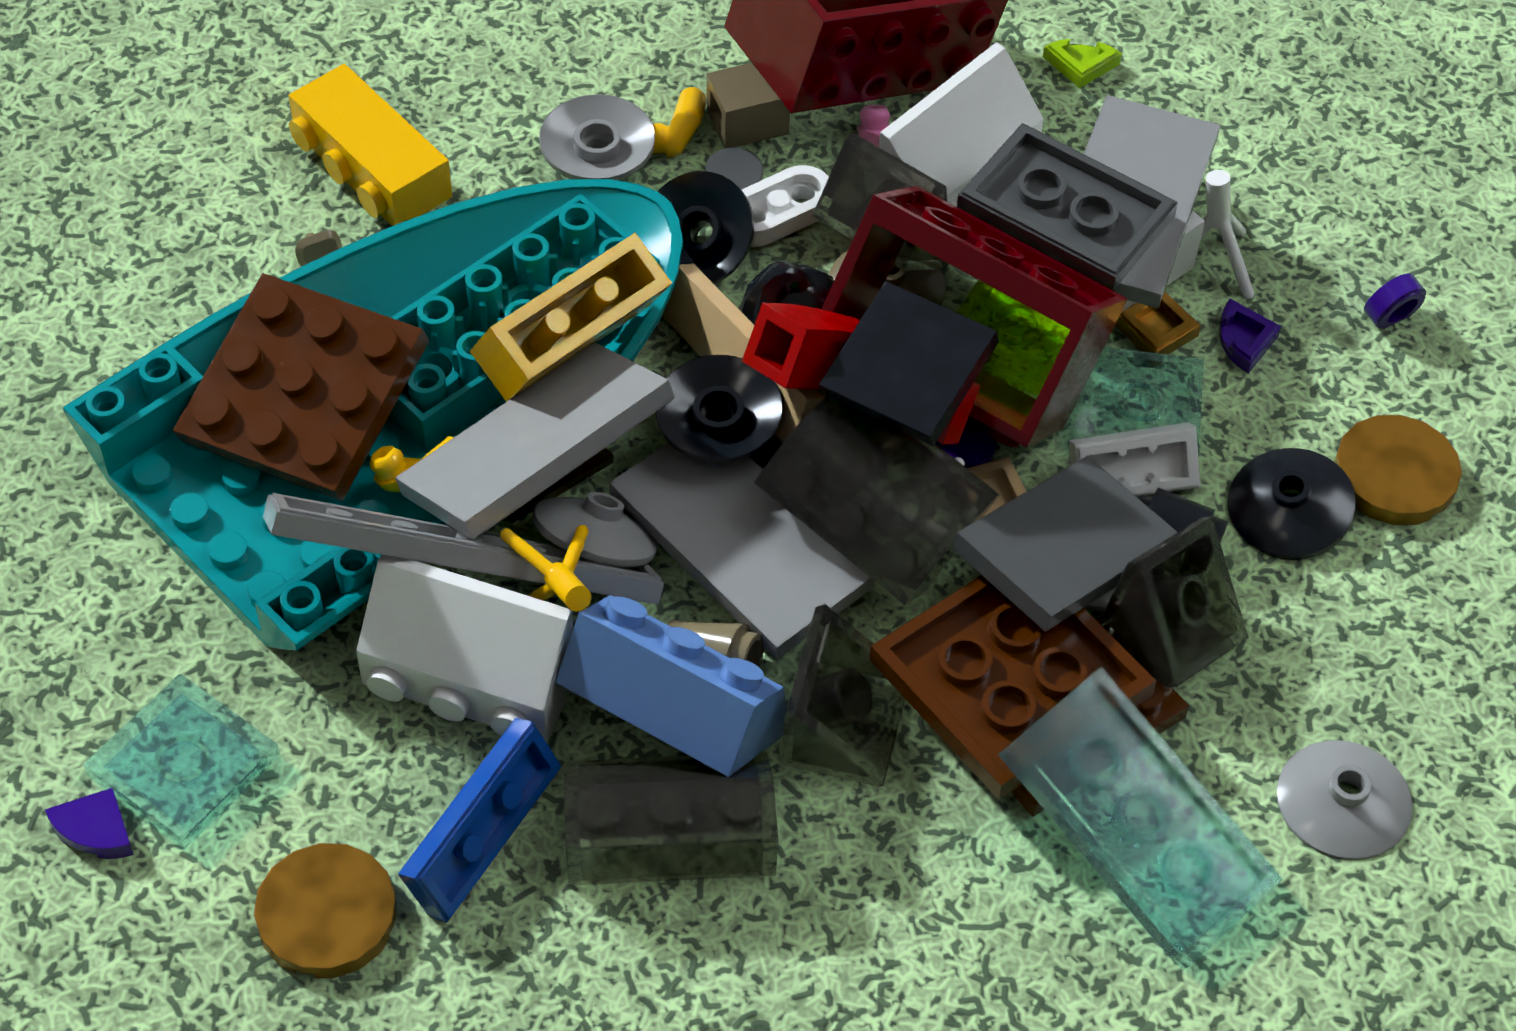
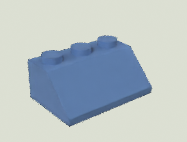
(672, 685)

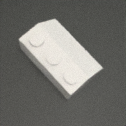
(963, 121)
(463, 646)

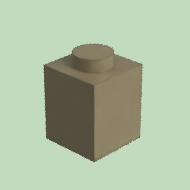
(744, 106)

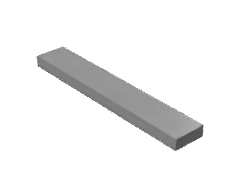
(443, 546)

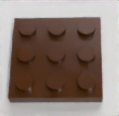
(302, 386)
(991, 672)

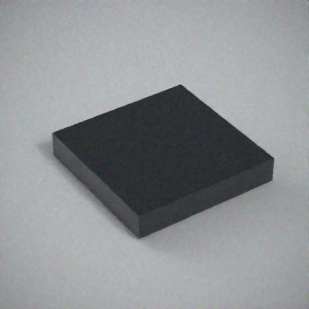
(909, 363)

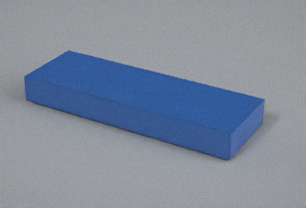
(480, 820)

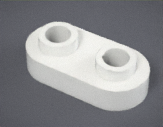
(775, 202)

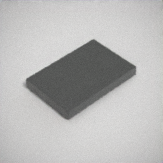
(1067, 205)
(1062, 542)

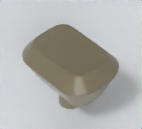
(316, 246)

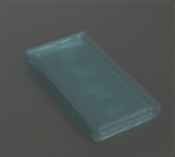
(1140, 818)

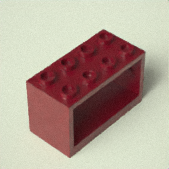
(860, 49)
(1008, 267)

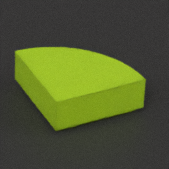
(1081, 62)

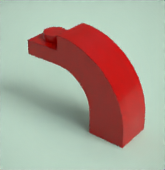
(800, 344)

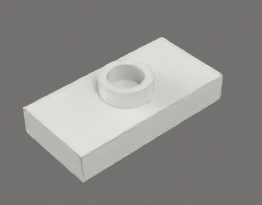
(1145, 457)

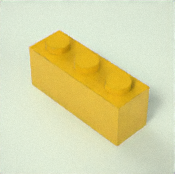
(369, 146)
(570, 316)

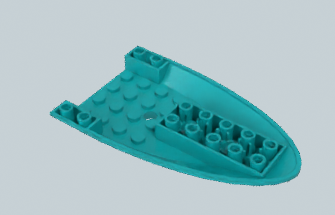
(439, 272)

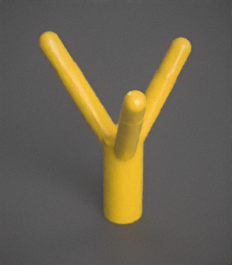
(558, 576)

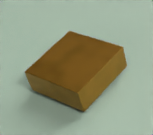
(1160, 328)

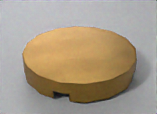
(1399, 469)
(325, 910)

